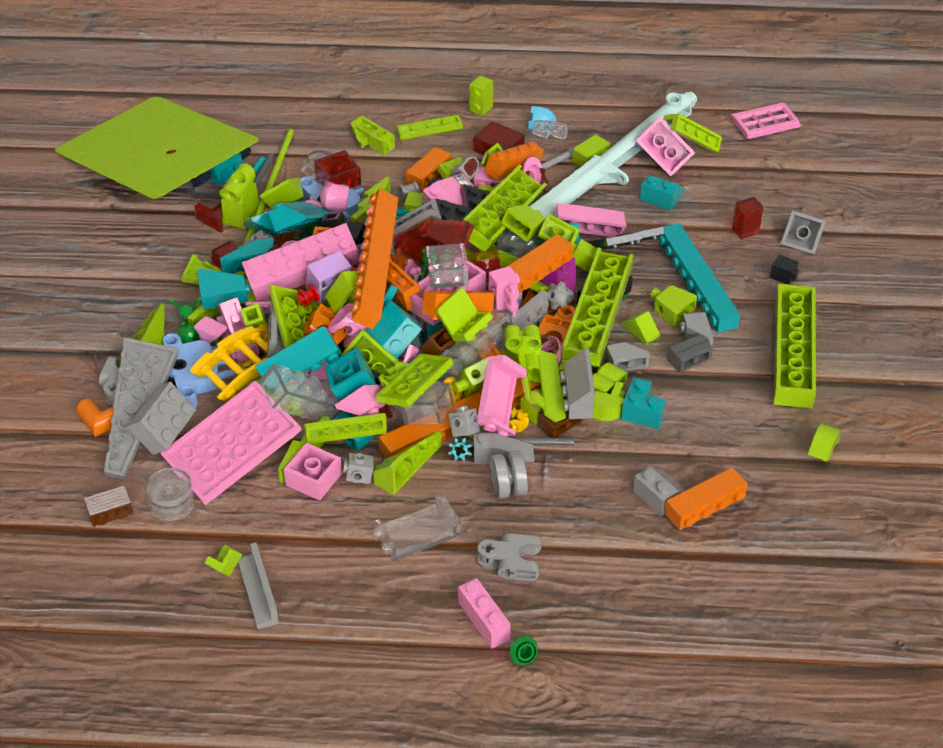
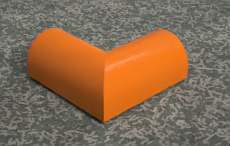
(95, 419)

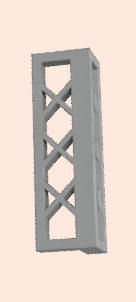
(410, 221)
(274, 338)
(258, 589)

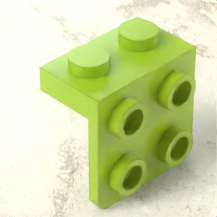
(462, 317)

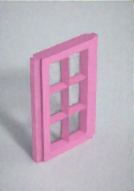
(765, 120)

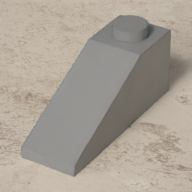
(491, 443)

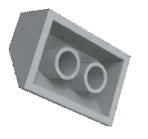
(578, 386)

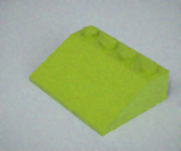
(290, 314)

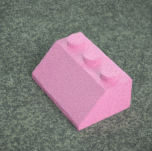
(665, 146)

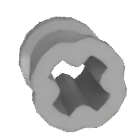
(404, 190)

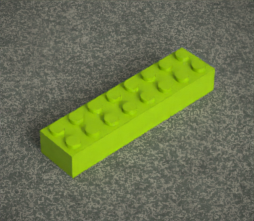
(795, 346)

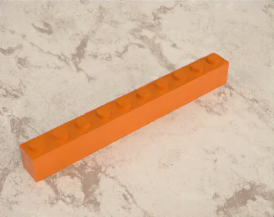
(374, 259)
(411, 433)

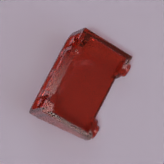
(432, 233)

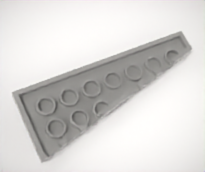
(141, 371)

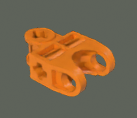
(321, 317)
(558, 324)

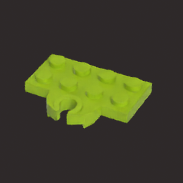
(409, 381)

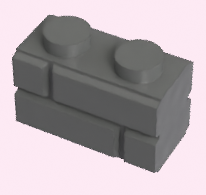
(689, 353)

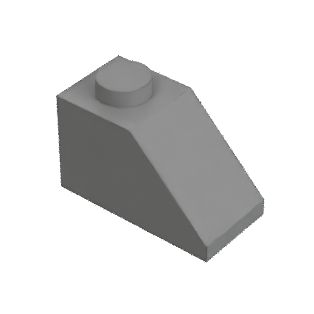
(696, 324)
(627, 356)

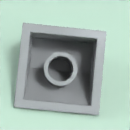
(656, 487)

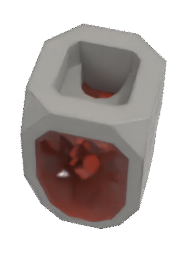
(467, 167)

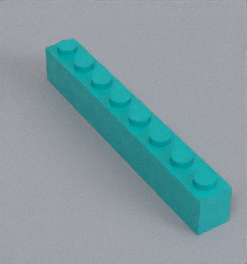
(699, 278)

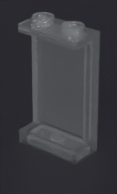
(418, 530)

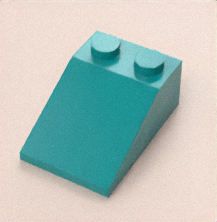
(233, 261)

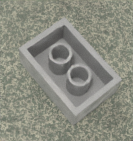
(161, 418)

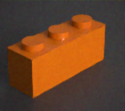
(426, 168)

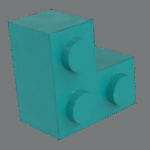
(641, 407)

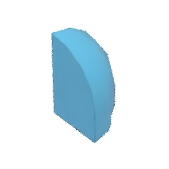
(540, 113)

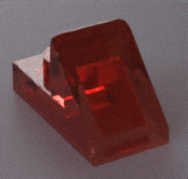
(210, 217)

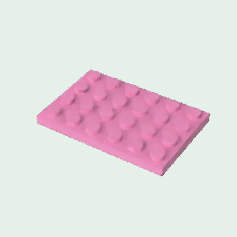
(231, 442)

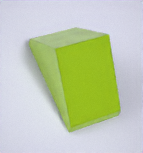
(642, 327)

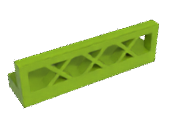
(694, 131)
(345, 428)

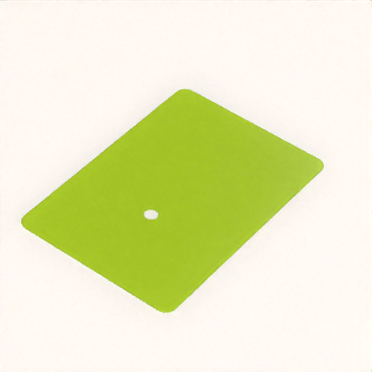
(135, 146)

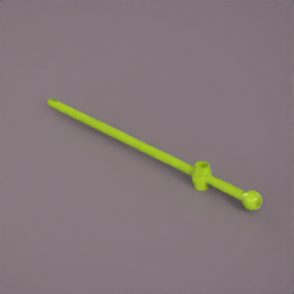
(272, 178)

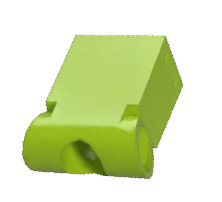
(239, 197)

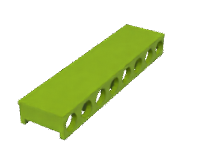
(487, 215)
(598, 306)

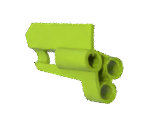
(541, 368)

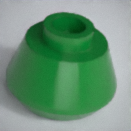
(188, 333)
(523, 650)

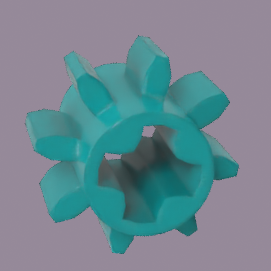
(454, 450)

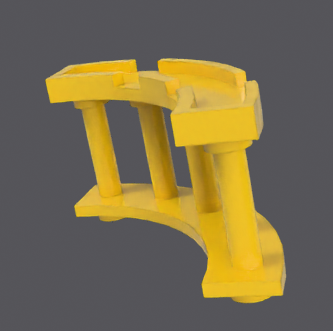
(232, 343)

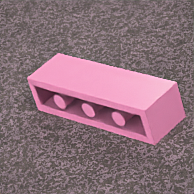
(592, 220)

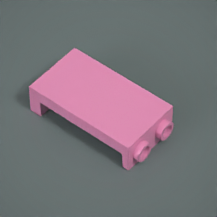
(499, 394)

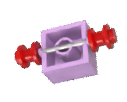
(321, 277)

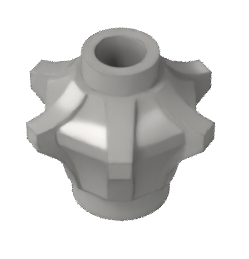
(559, 295)

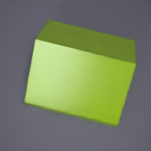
(285, 192)
(554, 226)

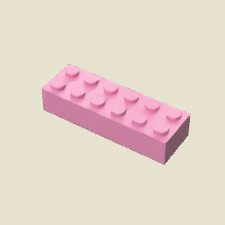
(288, 264)

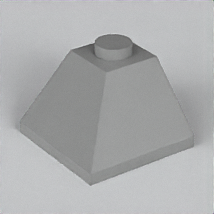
(803, 232)

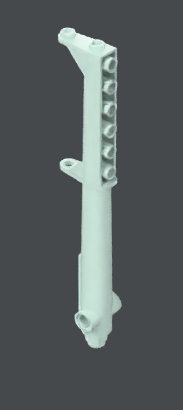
(605, 167)

